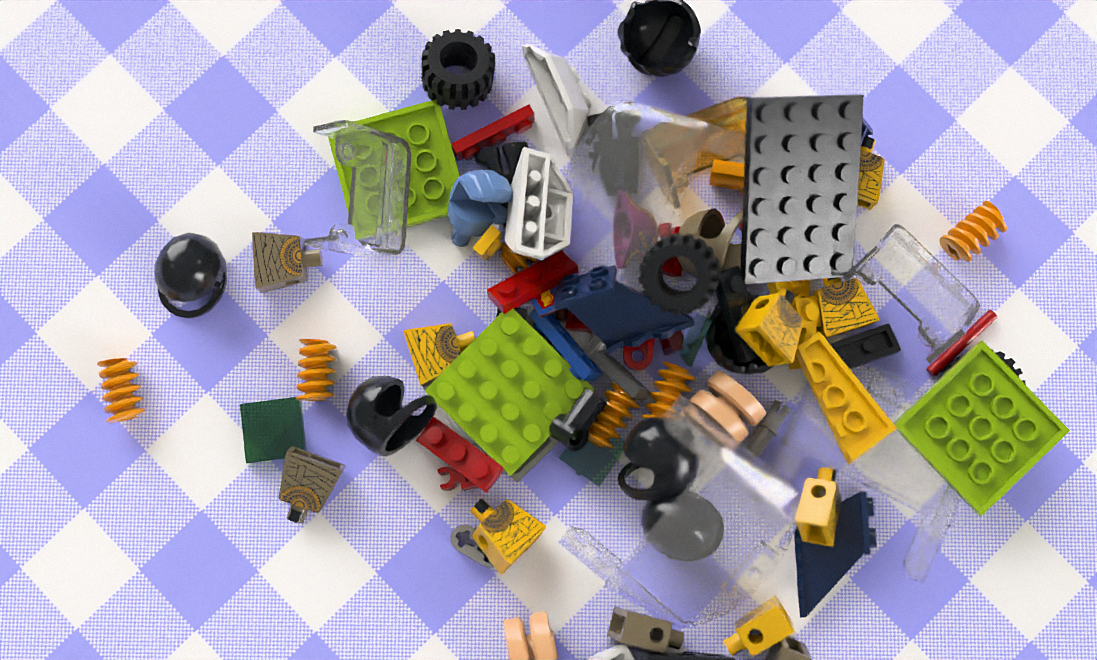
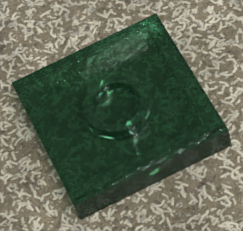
(272, 429)

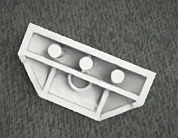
(560, 94)
(539, 208)

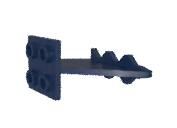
(614, 310)
(823, 566)

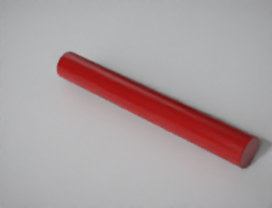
(955, 349)

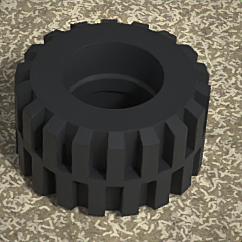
(459, 50)
(667, 297)

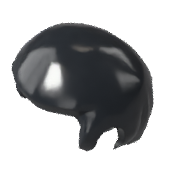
(659, 36)
(722, 349)

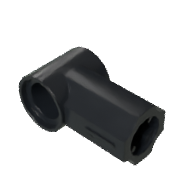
(573, 427)

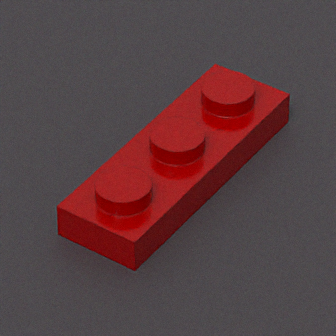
(494, 133)
(531, 282)
(460, 454)

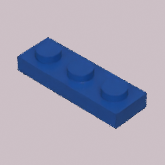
(581, 365)

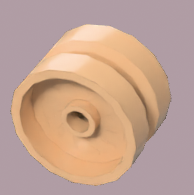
(729, 405)
(535, 646)

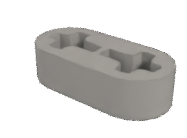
(467, 549)

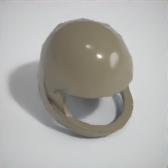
(711, 228)

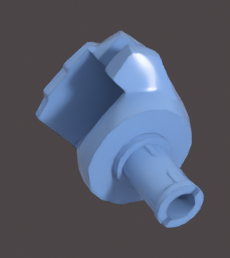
(476, 204)

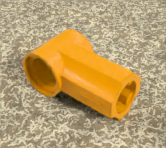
(727, 175)

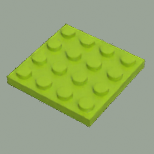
(432, 159)
(507, 390)
(981, 428)

